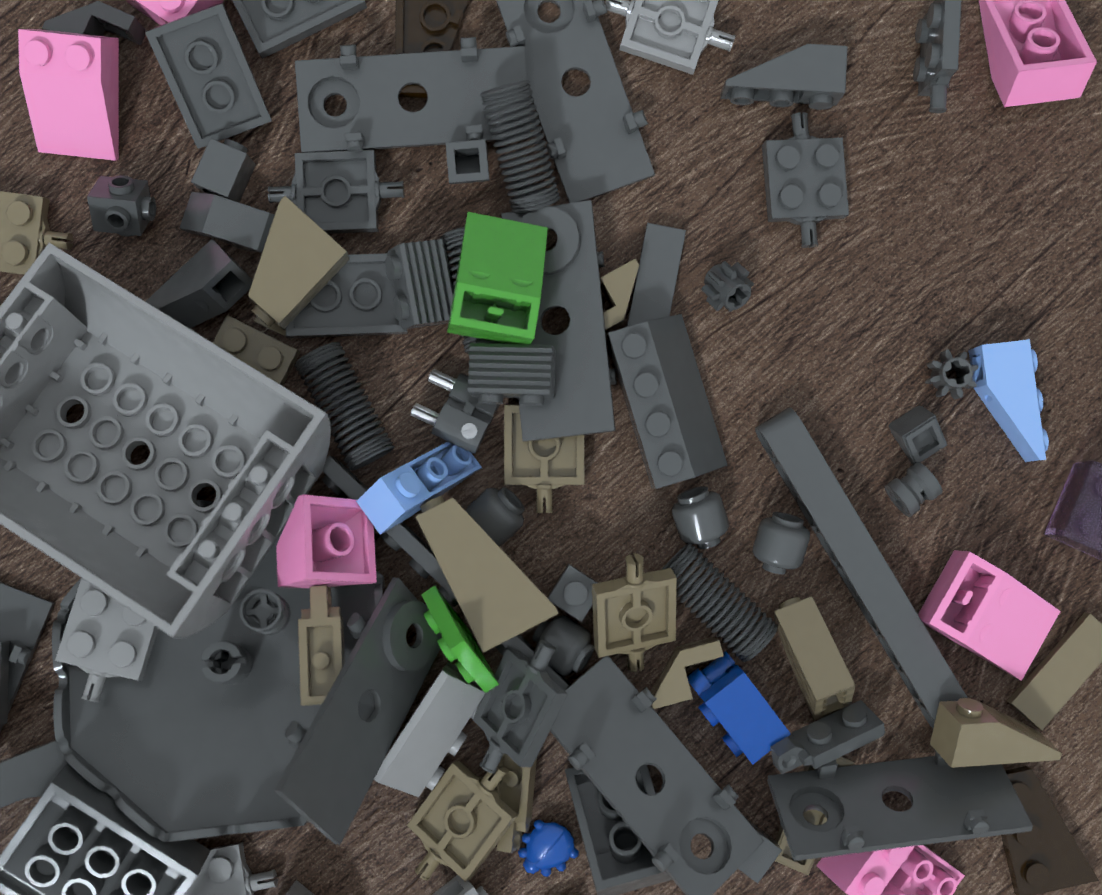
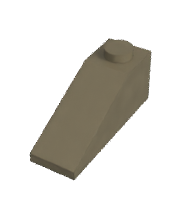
(979, 735)

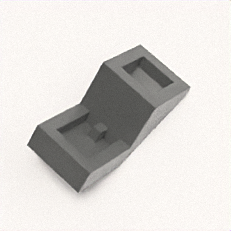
(97, 18)
(467, 161)
(227, 221)

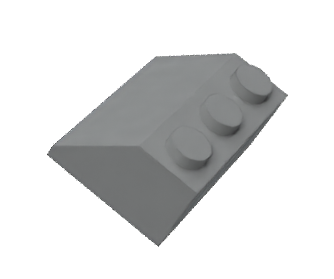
(431, 734)

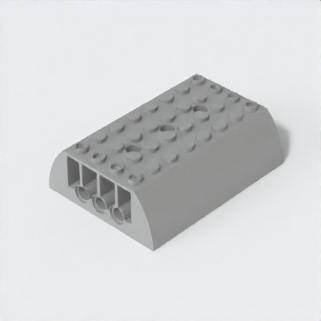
(153, 384)

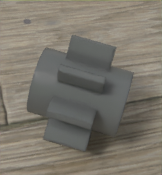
(727, 286)
(962, 368)

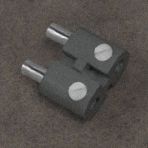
(462, 418)

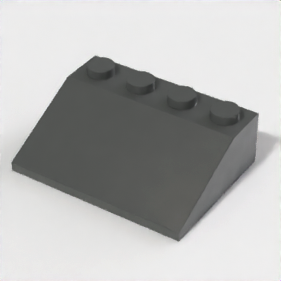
(88, 846)

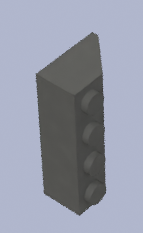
(666, 400)

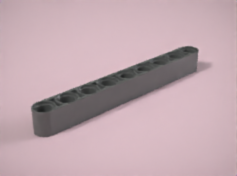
(859, 562)

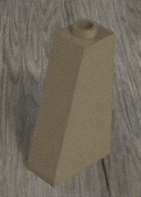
(485, 581)

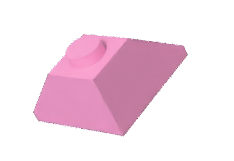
(326, 544)

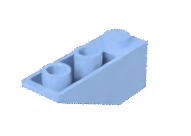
(1010, 393)
(405, 489)

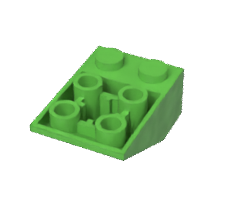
(498, 280)

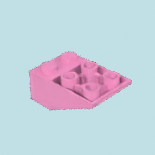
(988, 613)
(892, 872)

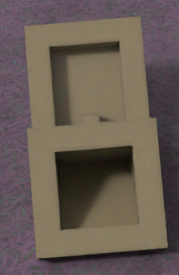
(618, 288)
(673, 683)

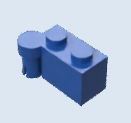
(739, 708)

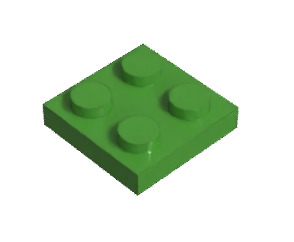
(457, 640)

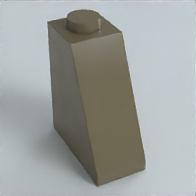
(293, 265)
(814, 657)

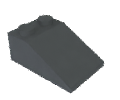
(613, 850)

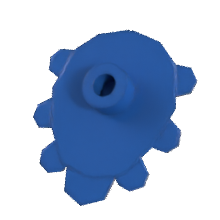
(547, 848)

